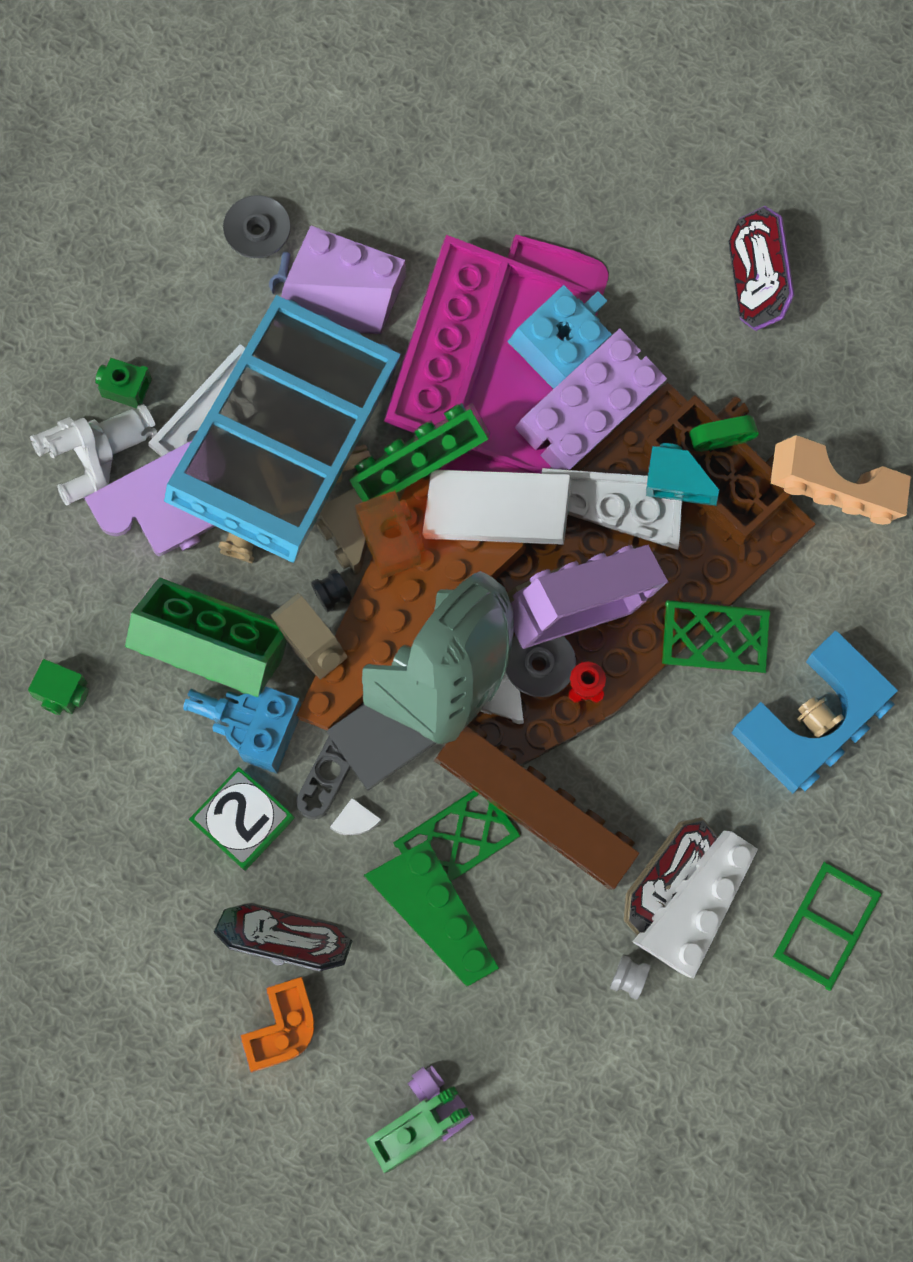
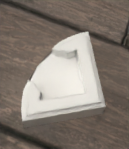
(355, 820)

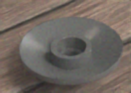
(254, 213)
(558, 662)

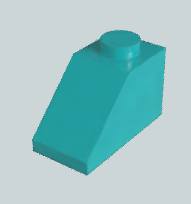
(678, 476)

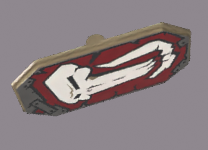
(665, 871)

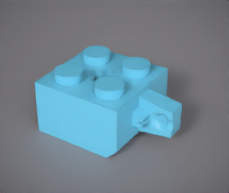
(571, 321)

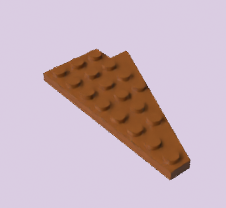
(395, 608)

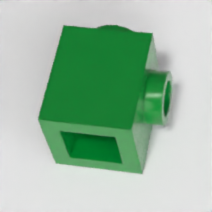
(58, 688)

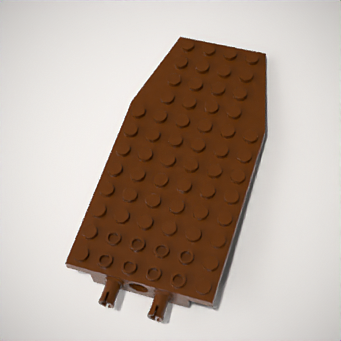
(717, 561)

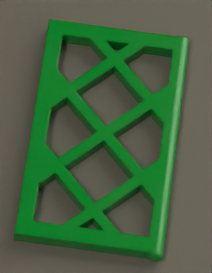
(697, 659)
(459, 808)

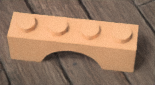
(805, 470)

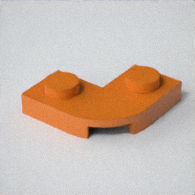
(290, 1033)

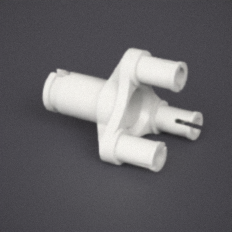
(94, 446)

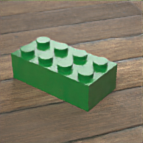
(206, 637)

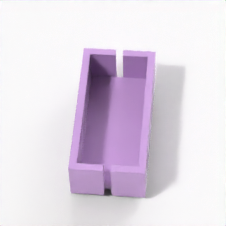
(590, 402)
(585, 594)

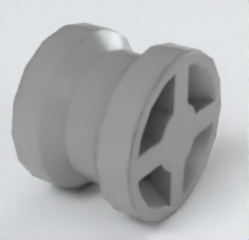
(630, 977)

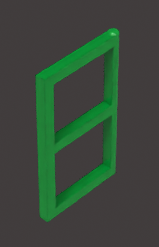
(851, 938)

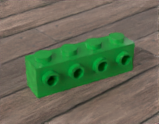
(420, 455)

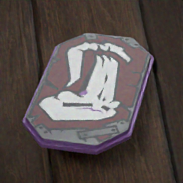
(761, 268)

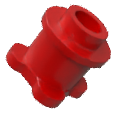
(583, 691)

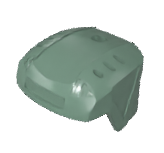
(451, 663)

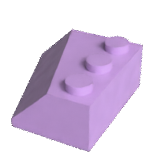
(345, 281)

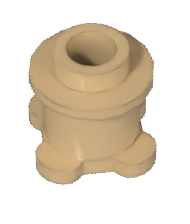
(237, 548)
(818, 717)

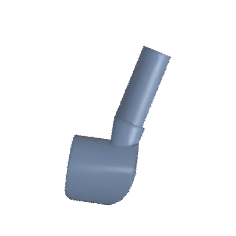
(282, 273)

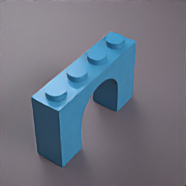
(797, 758)

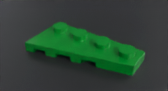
(430, 905)

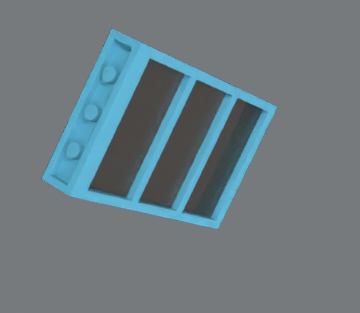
(282, 428)

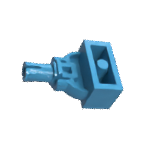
(255, 725)

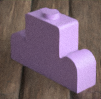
(141, 498)

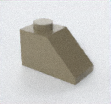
(309, 636)

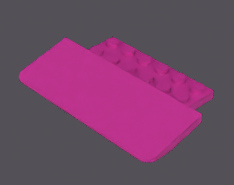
(463, 347)

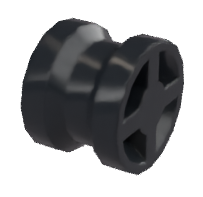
(331, 590)

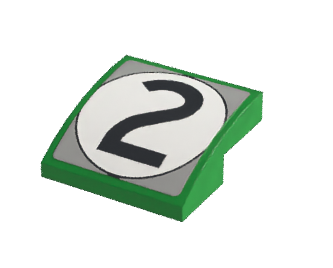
(242, 818)

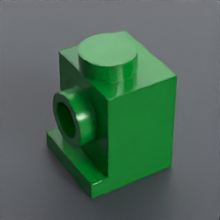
(130, 390)

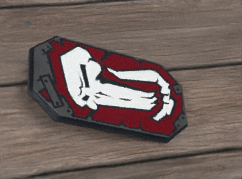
(283, 937)

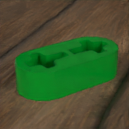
(724, 433)

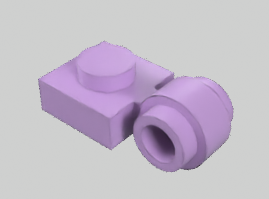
(427, 1084)

